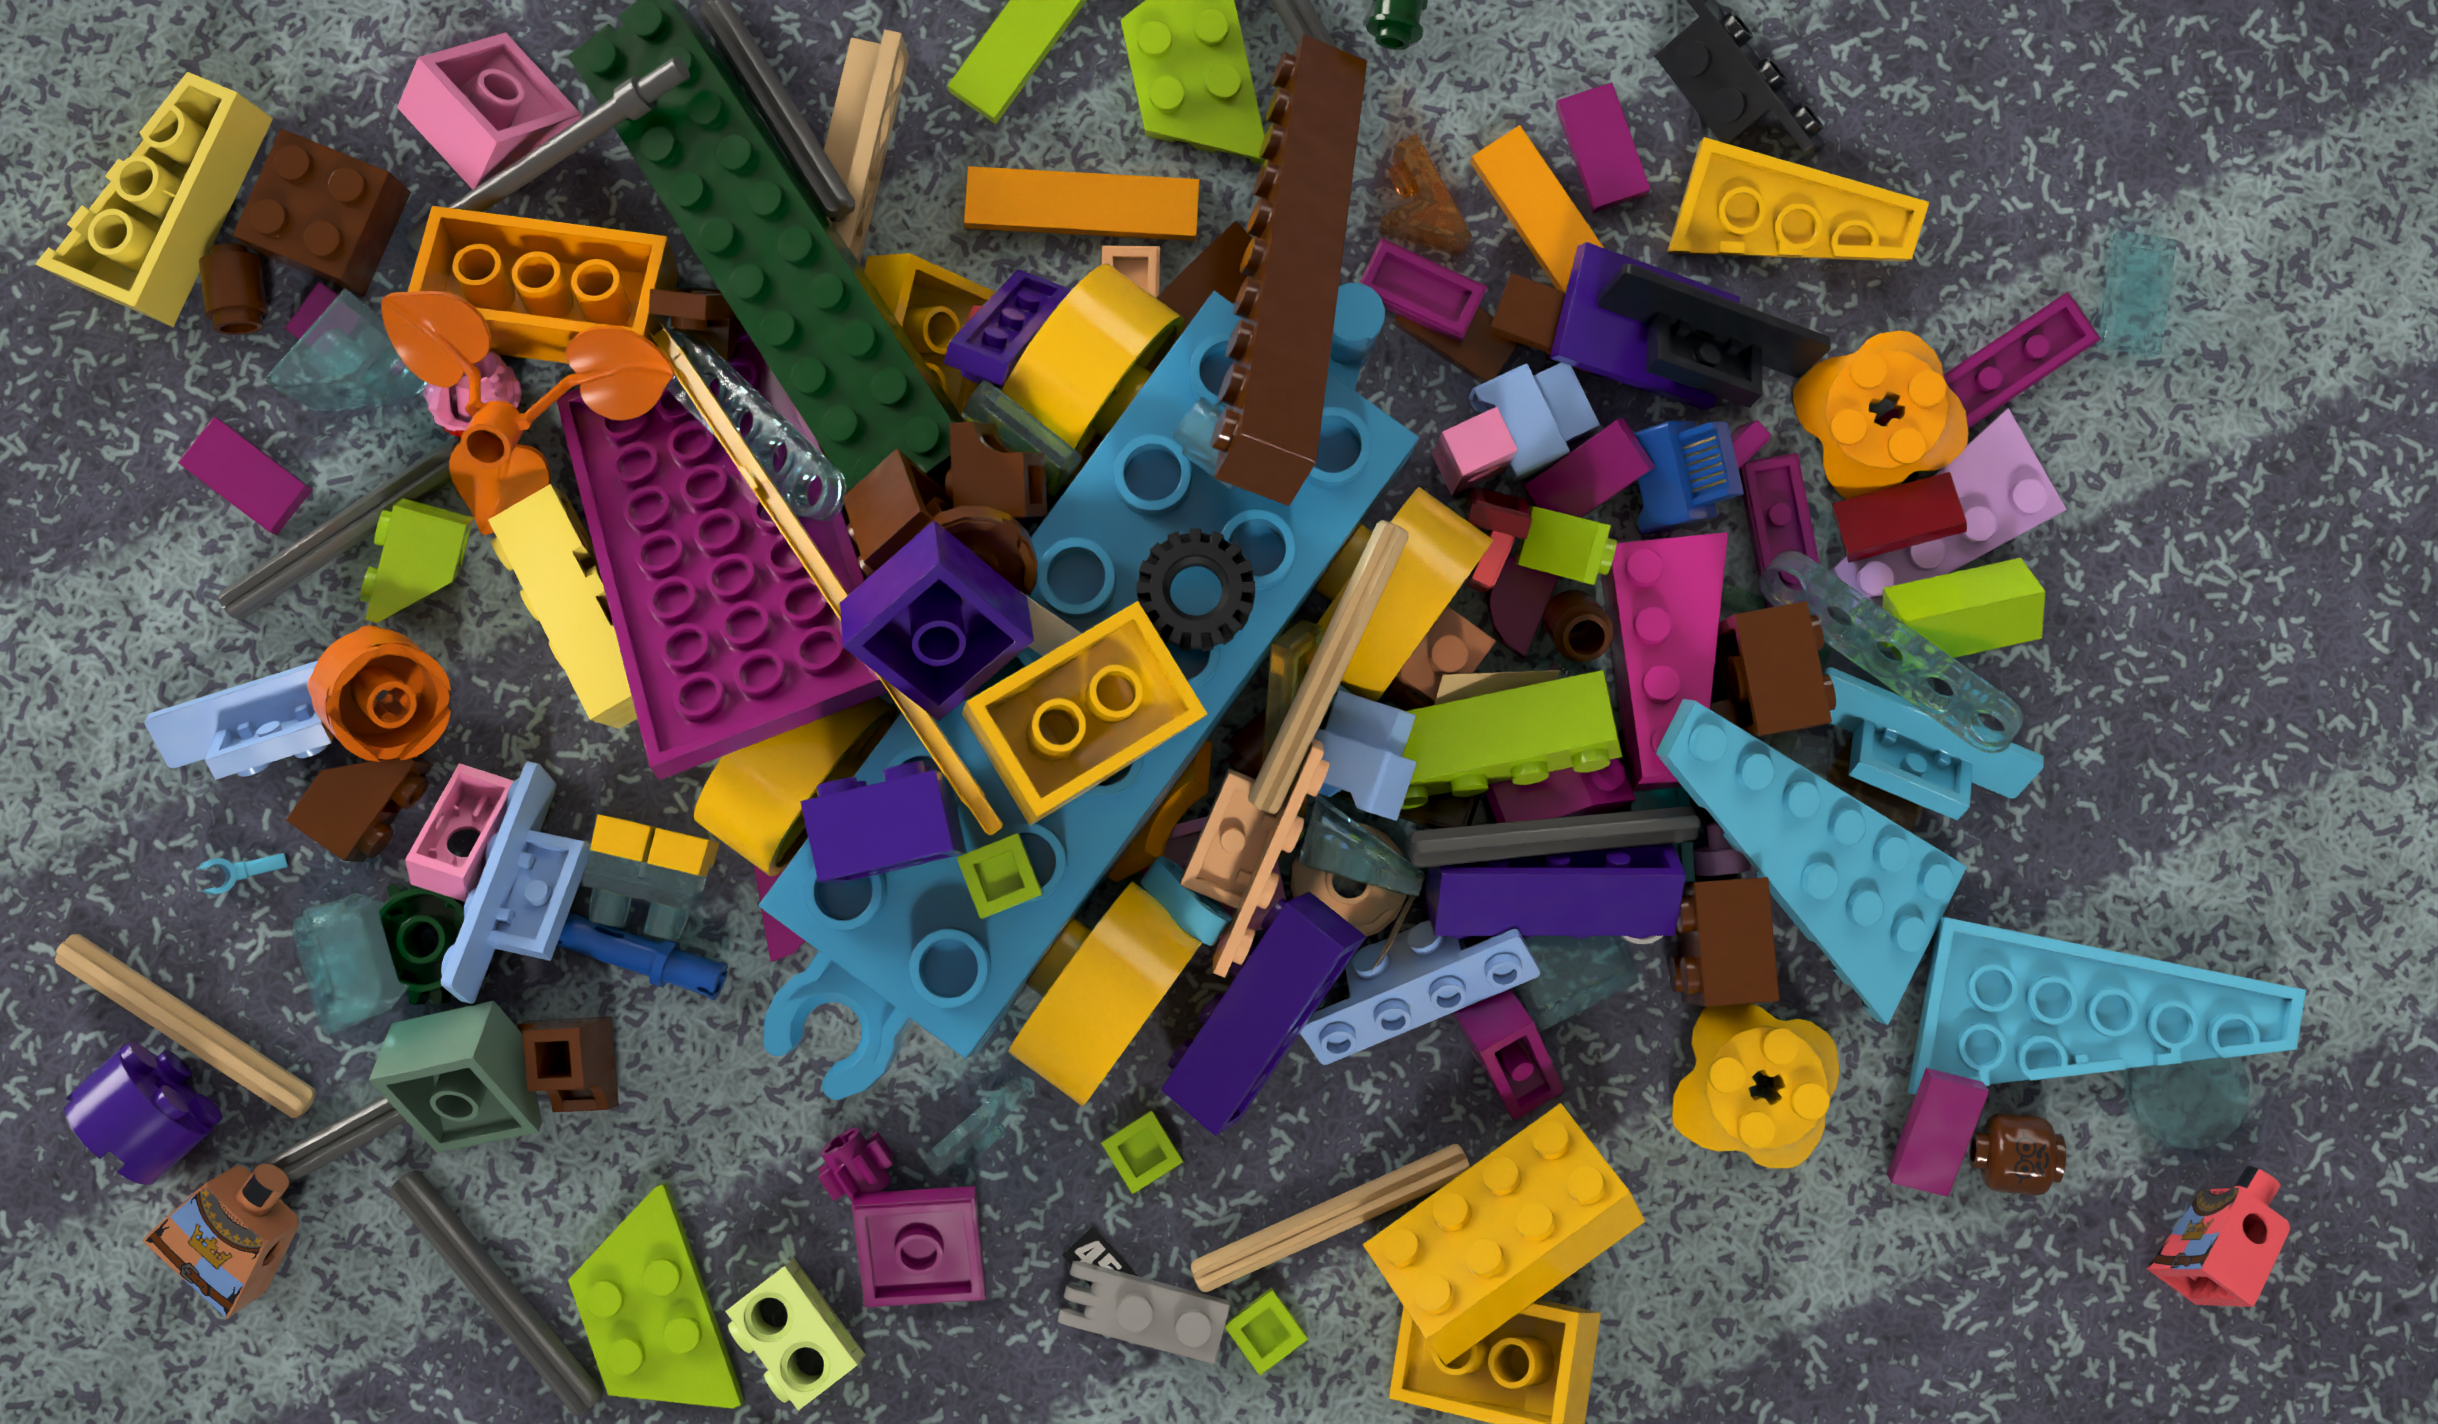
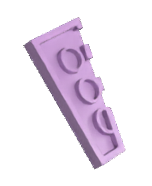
(2001, 498)

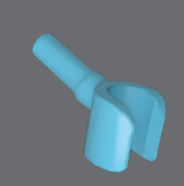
(242, 869)

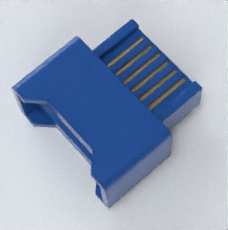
(1690, 474)

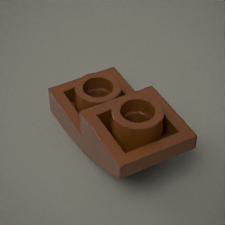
(1211, 271)
(1529, 314)

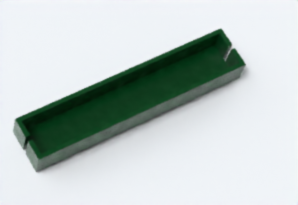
(772, 249)

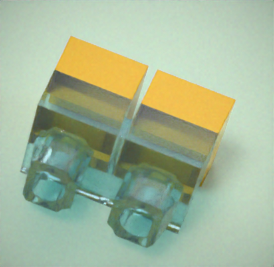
(647, 865)

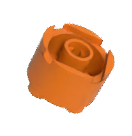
(362, 666)

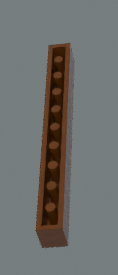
(1293, 274)

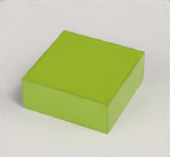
(999, 876)
(1142, 1151)
(1265, 1331)

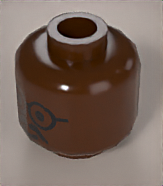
(2018, 1154)

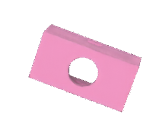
(1474, 451)
(470, 802)

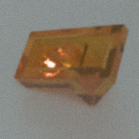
(1432, 215)

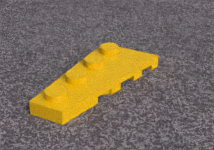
(1777, 208)

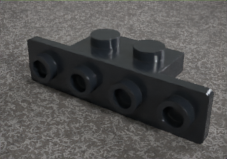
(1730, 81)
(1709, 338)

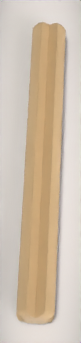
(1328, 666)
(185, 1026)
(1329, 1218)

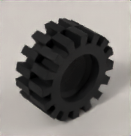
(1204, 551)

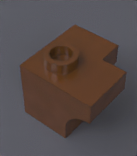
(992, 474)
(571, 1062)

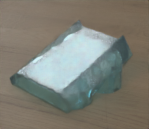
(1348, 850)
(346, 962)
(1573, 976)

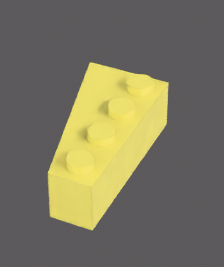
(164, 202)
(566, 593)

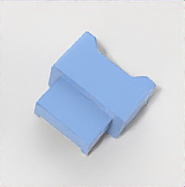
(1540, 413)
(1365, 754)

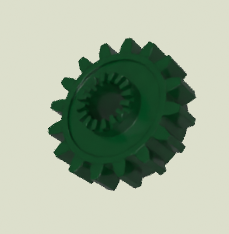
(403, 923)

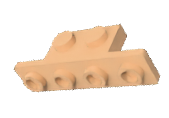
(1241, 848)

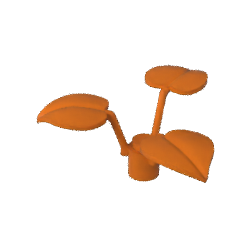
(444, 336)

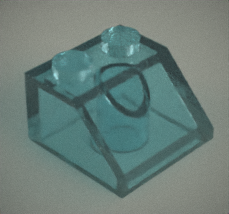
(345, 362)

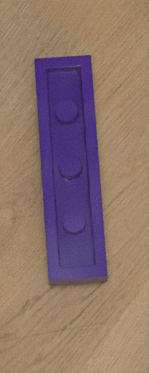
(1004, 328)

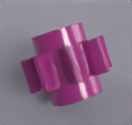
(855, 1164)

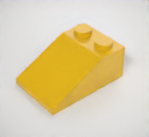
(1082, 712)
(1521, 1373)

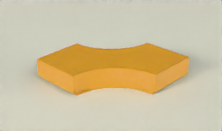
(1154, 835)

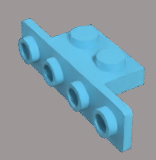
(1917, 756)

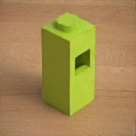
(1971, 608)

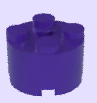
(141, 1112)

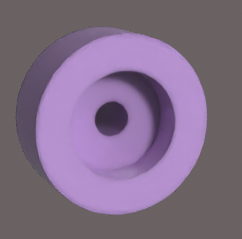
(1718, 856)

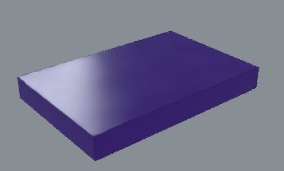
(1611, 342)

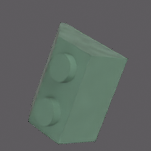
(458, 1077)

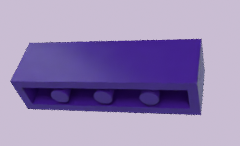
(1569, 895)
(1261, 1011)

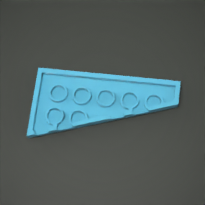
(1831, 861)
(2053, 1008)

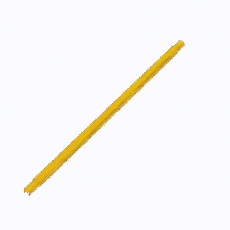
(820, 572)

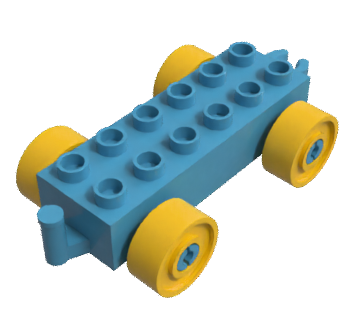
(910, 940)

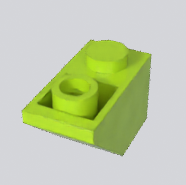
(1566, 546)
(419, 556)

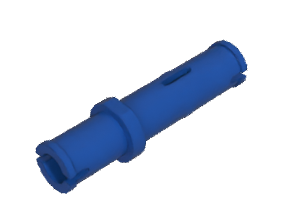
(657, 960)

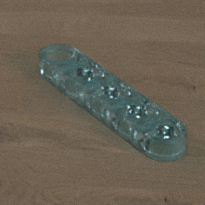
(767, 433)
(1920, 656)

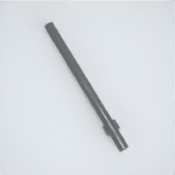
(630, 101)

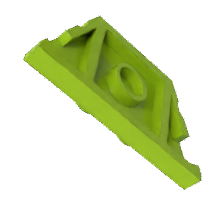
(1194, 75)
(652, 1312)

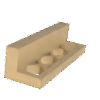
(864, 125)

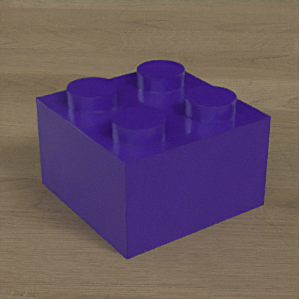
(935, 621)
(883, 825)

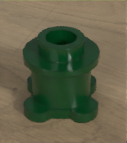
(1396, 23)

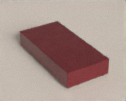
(1498, 512)
(1899, 517)

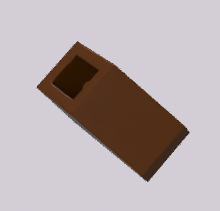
(355, 804)

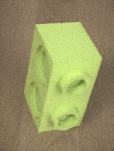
(808, 1324)

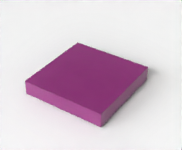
(919, 1246)

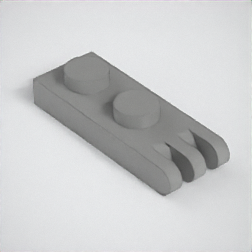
(1146, 1312)

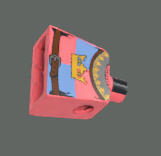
(2225, 1243)

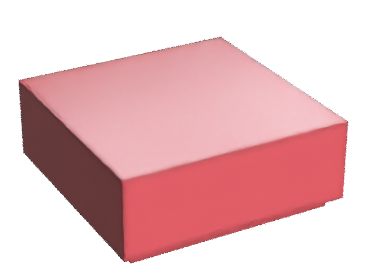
(1490, 565)

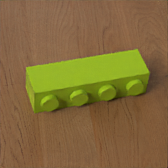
(1511, 737)

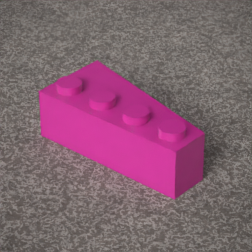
(1664, 639)

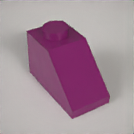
(1562, 795)
(1510, 1052)

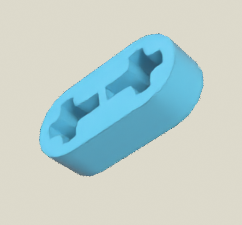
(1191, 911)

